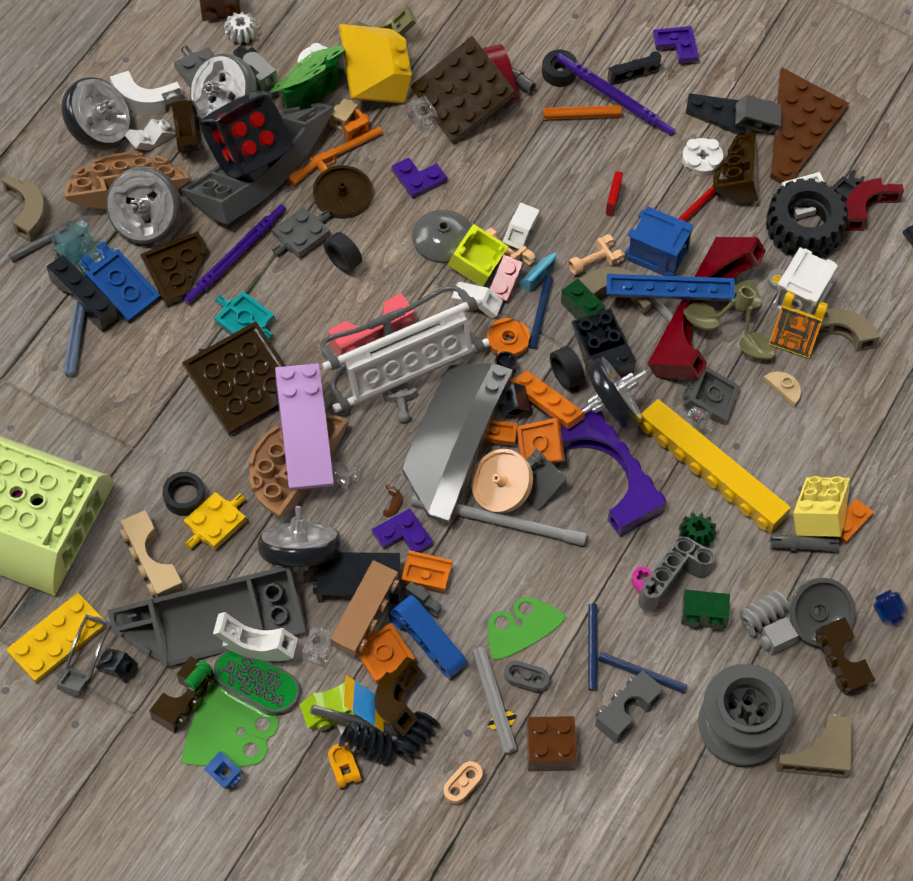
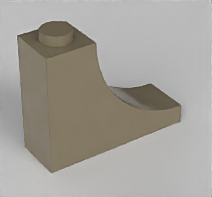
(828, 756)

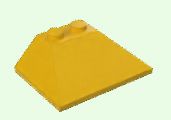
(375, 63)

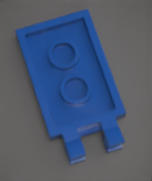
(119, 282)

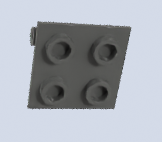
(545, 479)

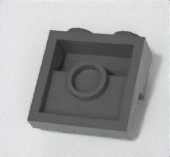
(711, 393)

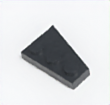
(714, 110)

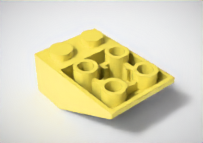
(822, 506)

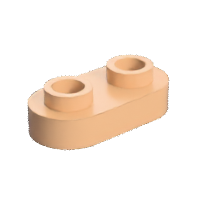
(461, 783)

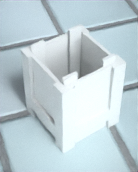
(809, 280)

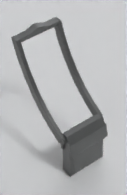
(73, 679)

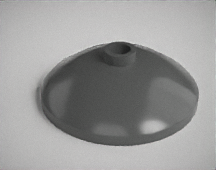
(438, 243)
(832, 601)

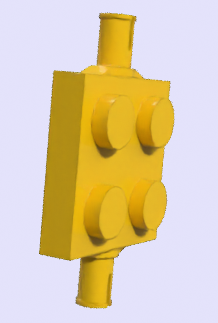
(215, 521)

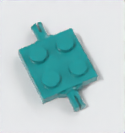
(242, 312)

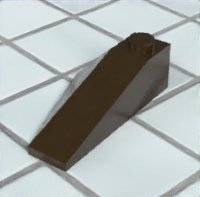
(739, 171)

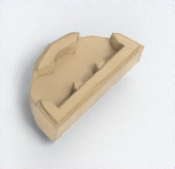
(784, 385)

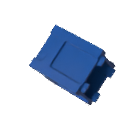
(659, 242)

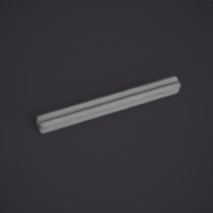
(494, 700)

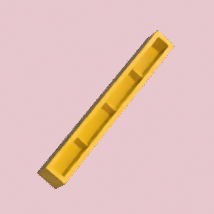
(714, 466)

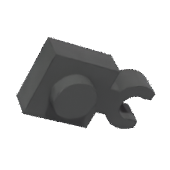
(422, 596)

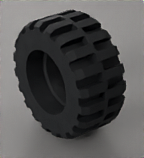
(791, 235)

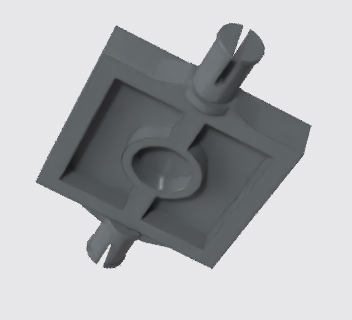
(188, 65)
(301, 232)

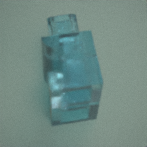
(72, 242)

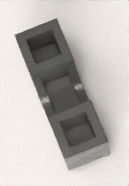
(640, 691)

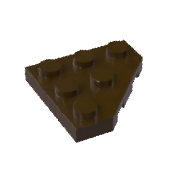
(175, 266)

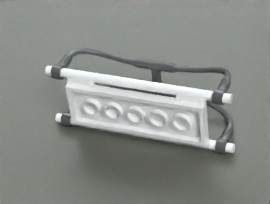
(403, 358)

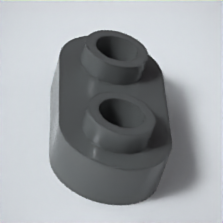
(528, 674)

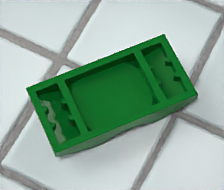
(314, 88)

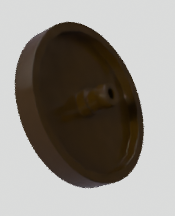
(342, 191)

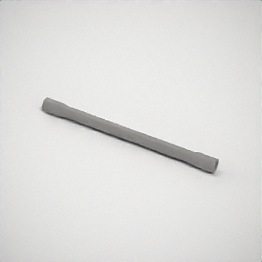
(567, 535)

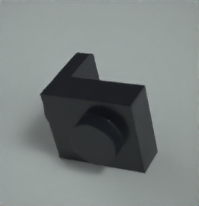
(117, 663)

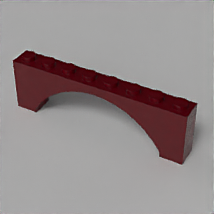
(675, 353)

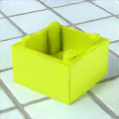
(477, 255)

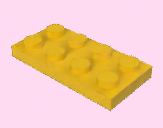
(51, 639)

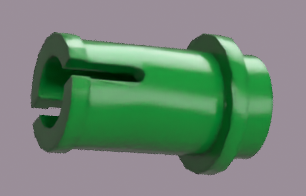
(198, 675)

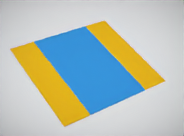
(361, 702)

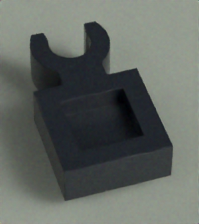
(845, 186)

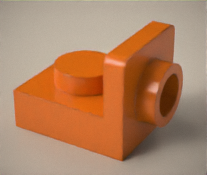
(358, 127)

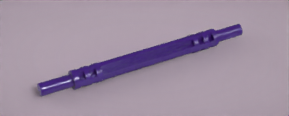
(615, 94)
(234, 254)

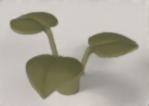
(745, 299)

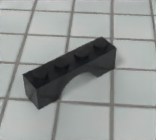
(93, 301)

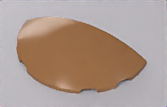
(92, 183)
(269, 471)

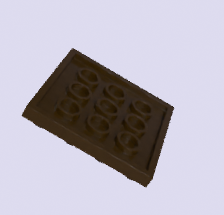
(464, 89)
(237, 377)

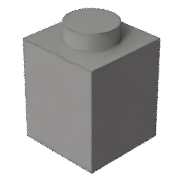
(778, 636)

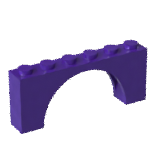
(642, 499)

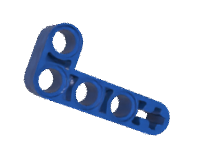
(428, 636)

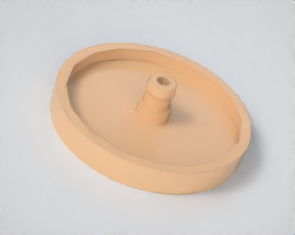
(502, 481)

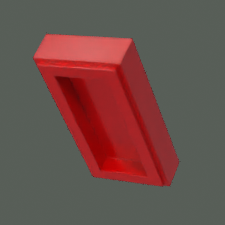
(614, 193)

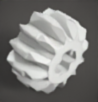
(241, 28)

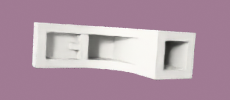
(145, 100)
(254, 643)

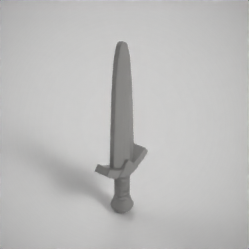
(400, 395)

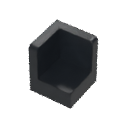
(516, 402)

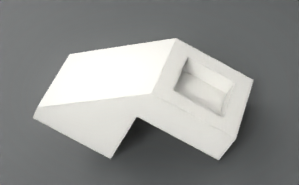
(152, 136)
(520, 225)
(490, 300)

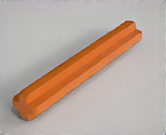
(582, 112)

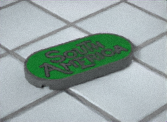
(257, 682)

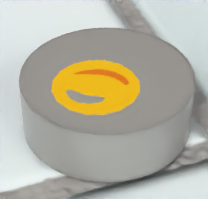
(774, 278)

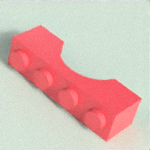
(354, 341)

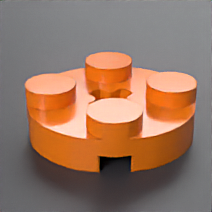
(508, 327)

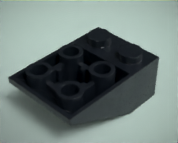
(602, 336)

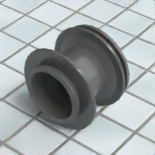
(729, 735)

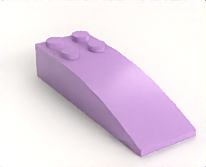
(304, 426)

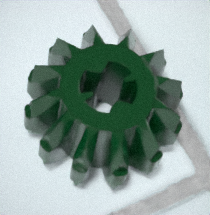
(704, 525)

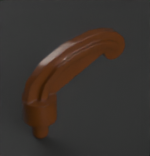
(395, 502)

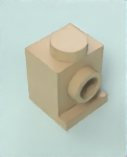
(342, 114)

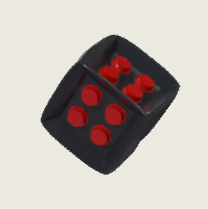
(246, 134)

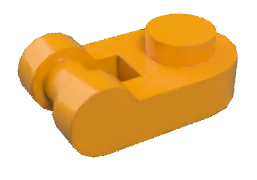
(342, 758)

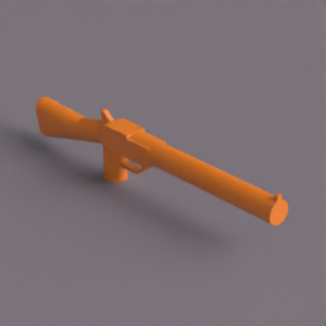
(321, 159)

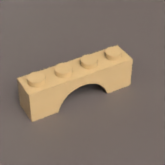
(140, 534)

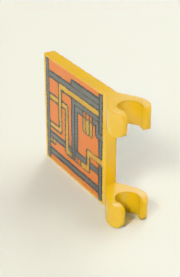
(797, 329)

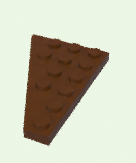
(806, 120)

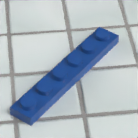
(669, 287)

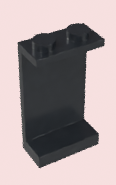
(348, 569)

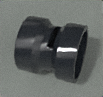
(507, 360)

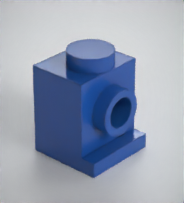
(216, 767)

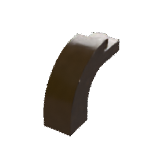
(184, 126)
(391, 695)

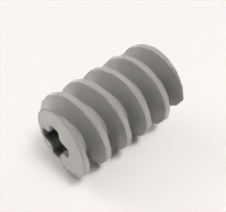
(763, 610)

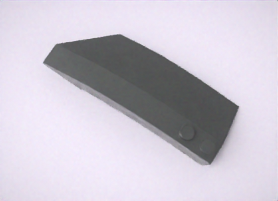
(228, 198)
(454, 434)
(185, 621)

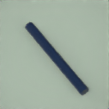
(540, 312)
(592, 647)
(634, 669)

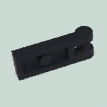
(634, 69)

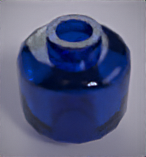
(890, 607)

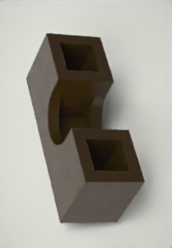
(848, 674)
(174, 711)

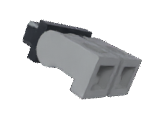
(264, 73)

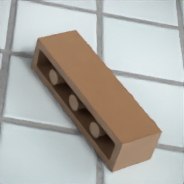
(364, 609)

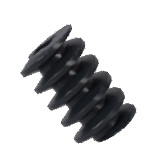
(366, 739)
(406, 745)

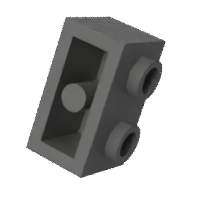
(758, 114)

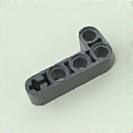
(681, 556)

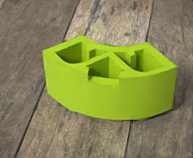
(329, 699)

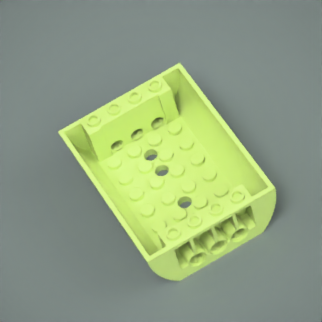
(45, 538)

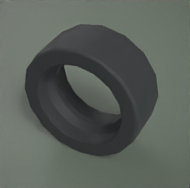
(342, 252)
(567, 367)
(177, 479)

